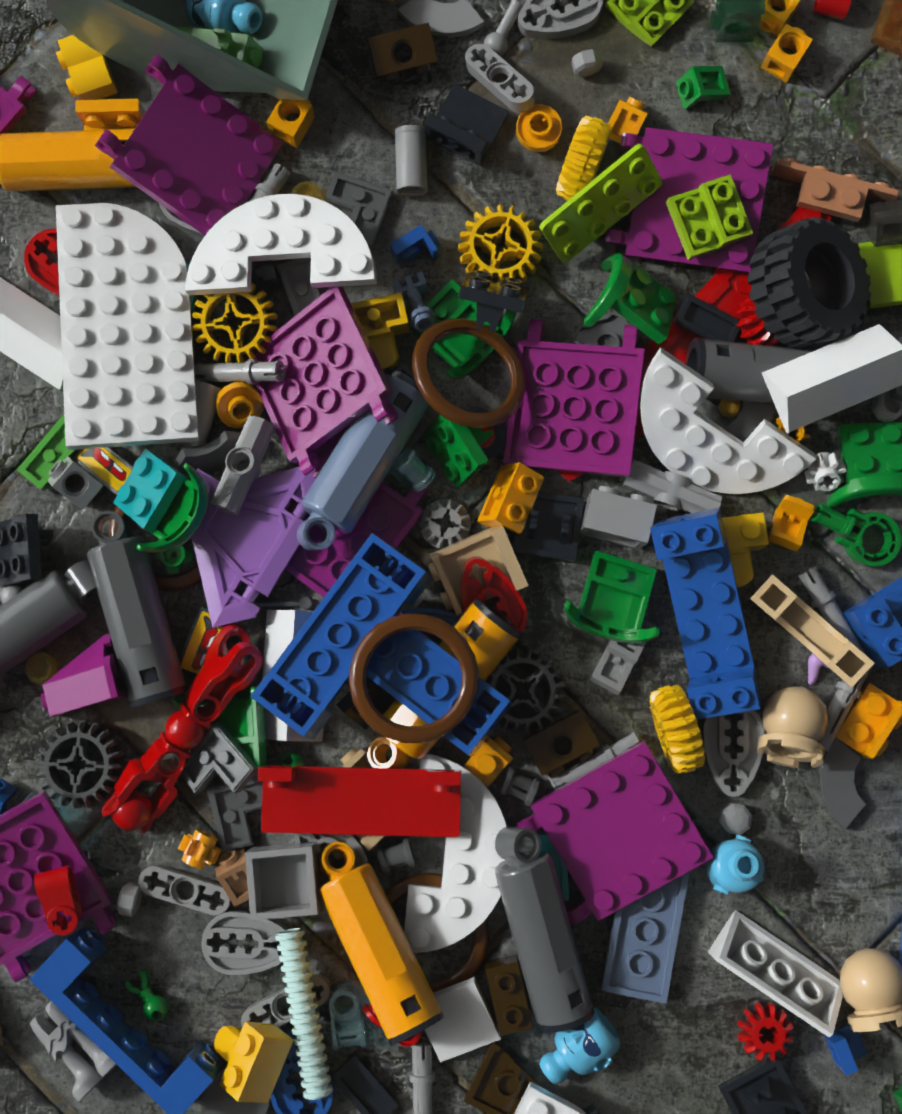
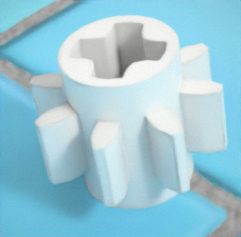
(825, 472)

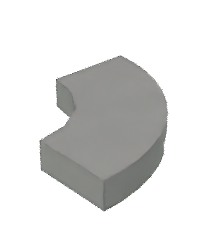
(443, 18)

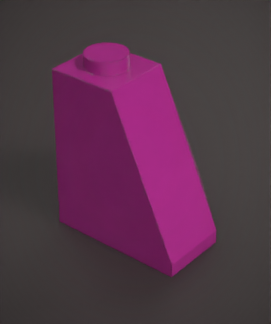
(86, 681)

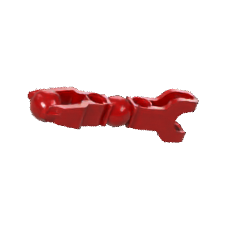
(184, 730)

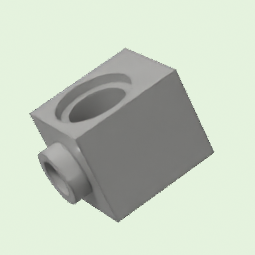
(80, 494)

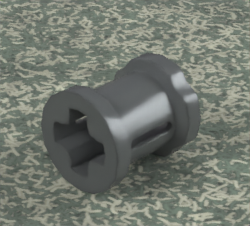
(519, 786)
(396, 856)

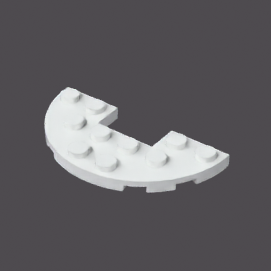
(279, 230)
(702, 449)
(469, 882)

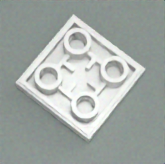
(465, 1022)

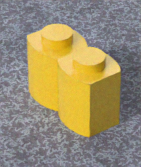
(87, 69)

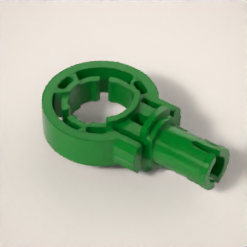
(853, 539)

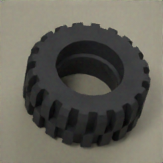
(783, 291)

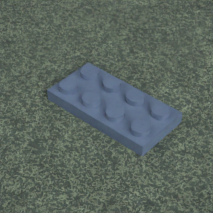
(645, 943)

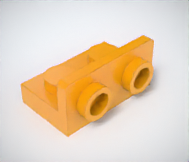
(109, 113)
(511, 497)
(870, 722)

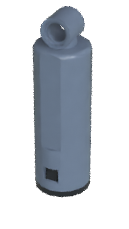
(360, 464)

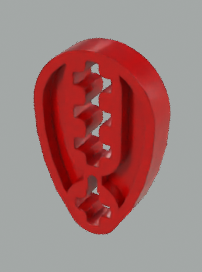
(39, 265)
(497, 585)

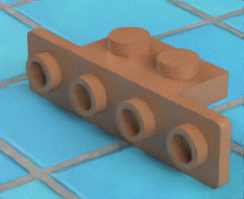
(832, 192)

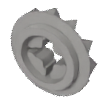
(437, 510)

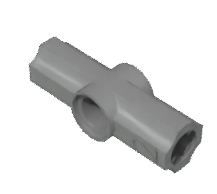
(252, 446)
(670, 489)

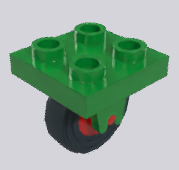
(463, 448)

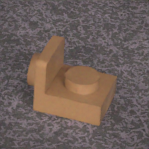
(232, 875)

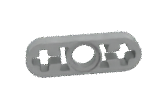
(502, 90)
(165, 875)
(260, 1007)

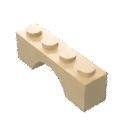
(812, 631)

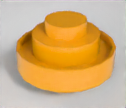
(539, 128)
(237, 402)

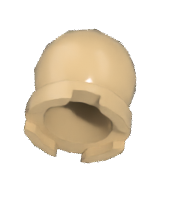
(794, 726)
(873, 988)

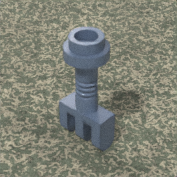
(422, 316)

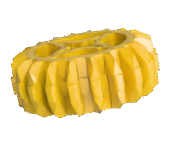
(583, 156)
(489, 242)
(237, 337)
(677, 729)

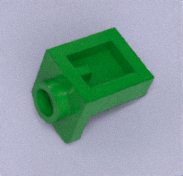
(702, 84)

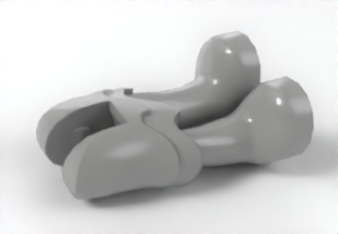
(59, 1044)

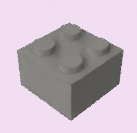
(618, 517)
(283, 881)

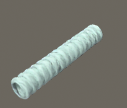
(304, 1015)

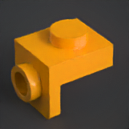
(790, 522)

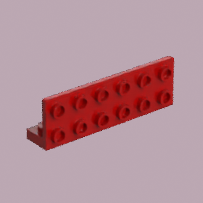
(360, 801)

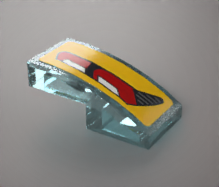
(198, 642)

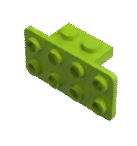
(601, 203)

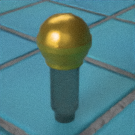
(726, 407)

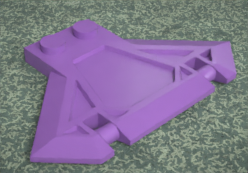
(248, 545)

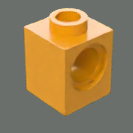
(775, 21)
(783, 64)
(291, 131)

